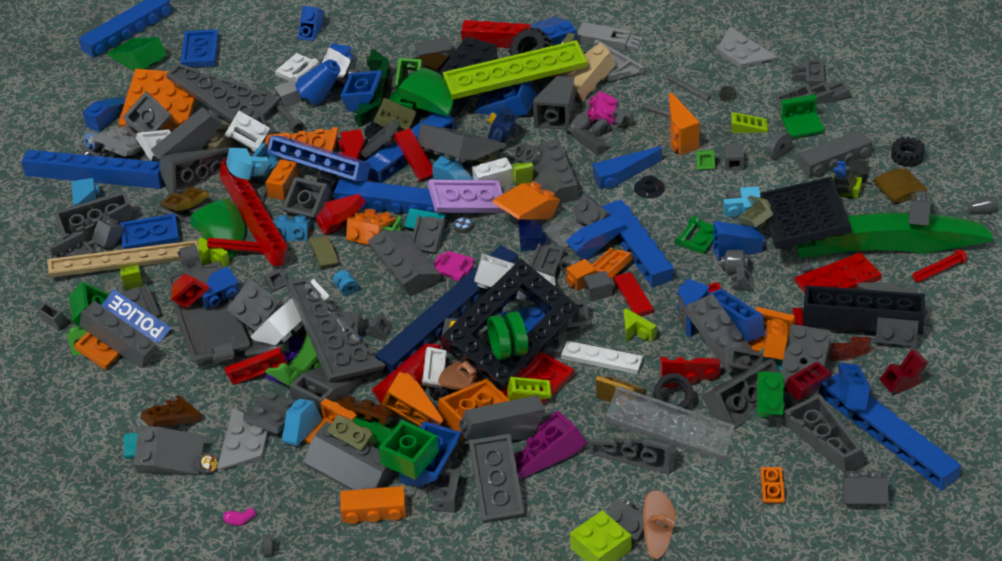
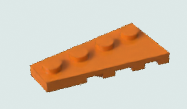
(321, 138)

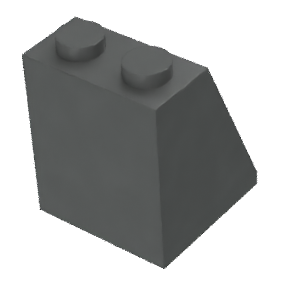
(555, 104)

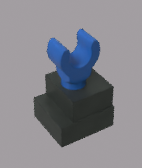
(844, 178)

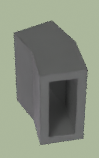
(53, 316)

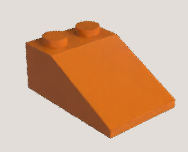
(683, 127)
(528, 202)
(477, 395)
(410, 401)

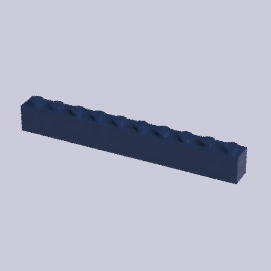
(430, 324)

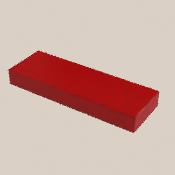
(414, 154)
(633, 294)
(255, 366)

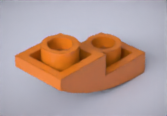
(772, 485)

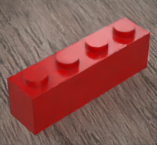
(492, 32)
(413, 365)

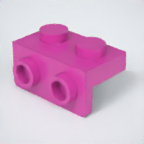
(602, 107)

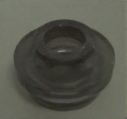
(727, 93)

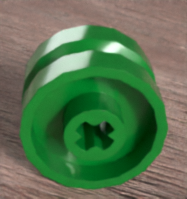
(507, 335)

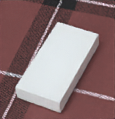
(433, 366)

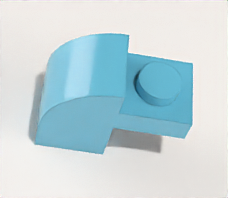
(243, 165)
(737, 206)

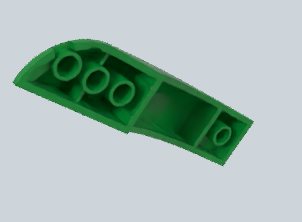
(895, 233)

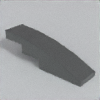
(822, 91)

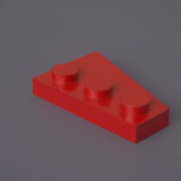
(693, 370)

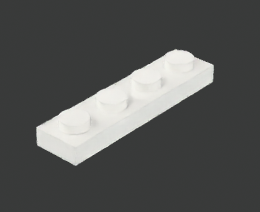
(602, 357)

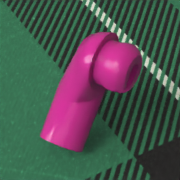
(237, 518)

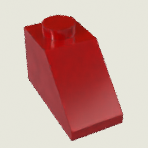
(187, 290)

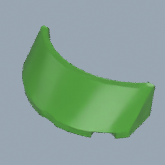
(303, 362)

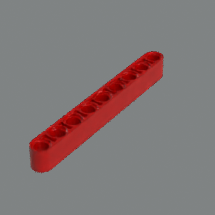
(254, 216)

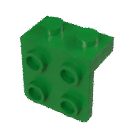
(800, 116)
(770, 394)

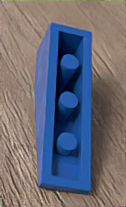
(619, 169)
(743, 316)

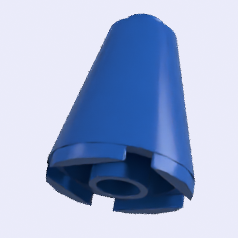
(318, 82)

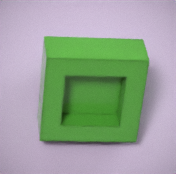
(705, 159)

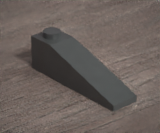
(189, 168)
(738, 396)
(643, 453)

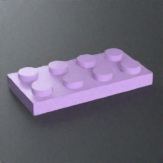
(465, 196)

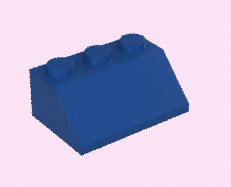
(447, 442)

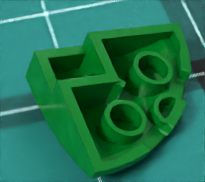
(428, 91)
(221, 221)

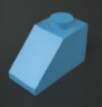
(449, 169)
(84, 191)
(300, 421)

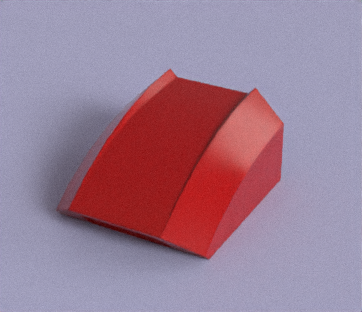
(336, 212)

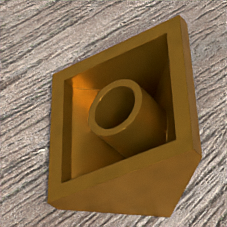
(607, 385)

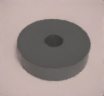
(779, 145)

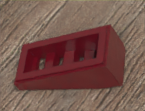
(800, 389)

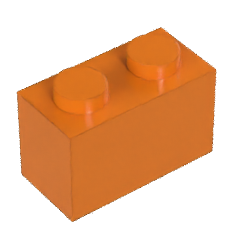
(281, 179)
(775, 339)

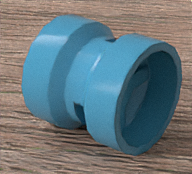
(345, 282)

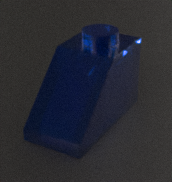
(530, 234)

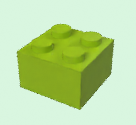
(600, 539)

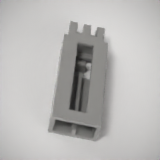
(612, 37)

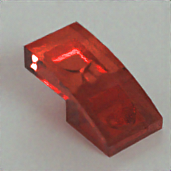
(844, 351)

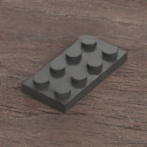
(716, 327)
(496, 478)

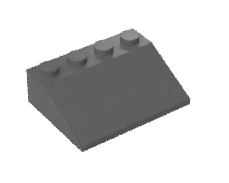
(456, 143)

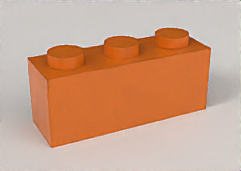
(373, 504)

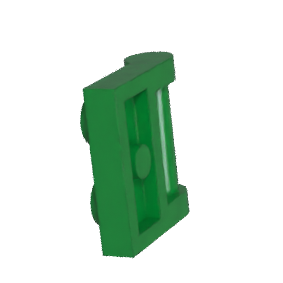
(702, 239)

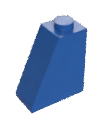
(736, 237)

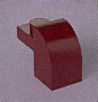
(904, 376)

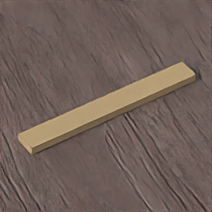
(116, 259)

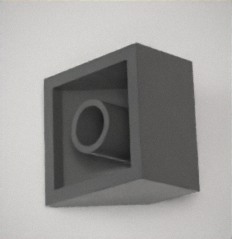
(307, 197)

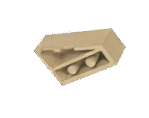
(598, 66)

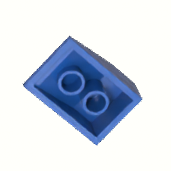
(555, 28)
(516, 97)

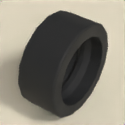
(676, 378)

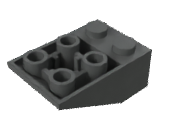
(315, 387)

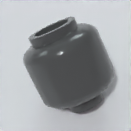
(733, 259)

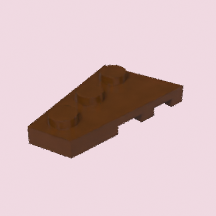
(368, 408)
(171, 413)

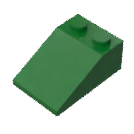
(139, 52)

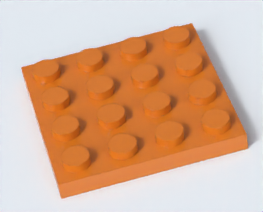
(167, 93)

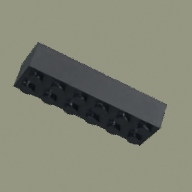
(468, 53)
(859, 308)

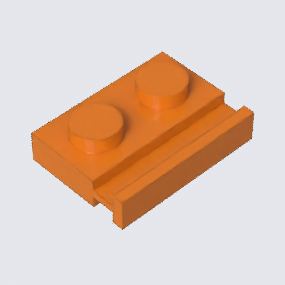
(612, 261)

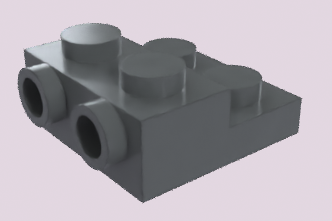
(147, 115)
(269, 412)

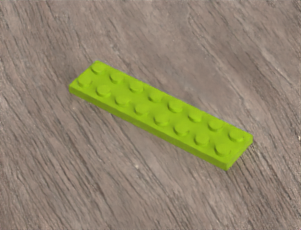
(514, 69)

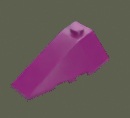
(552, 443)

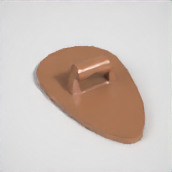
(458, 376)
(658, 522)

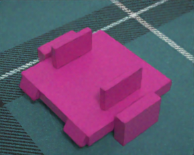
(454, 265)

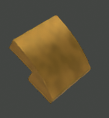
(899, 184)
(186, 200)

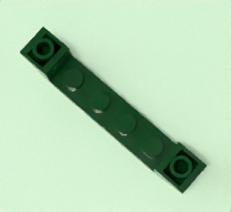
(367, 112)

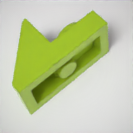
(522, 173)
(212, 255)
(131, 277)
(638, 325)

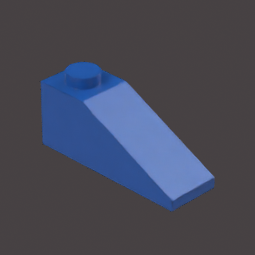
(103, 112)
(595, 236)
(853, 386)

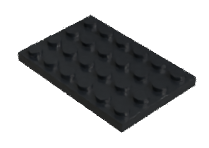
(806, 213)

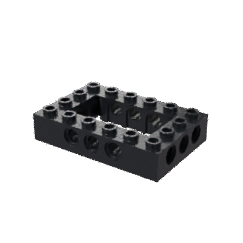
(560, 311)

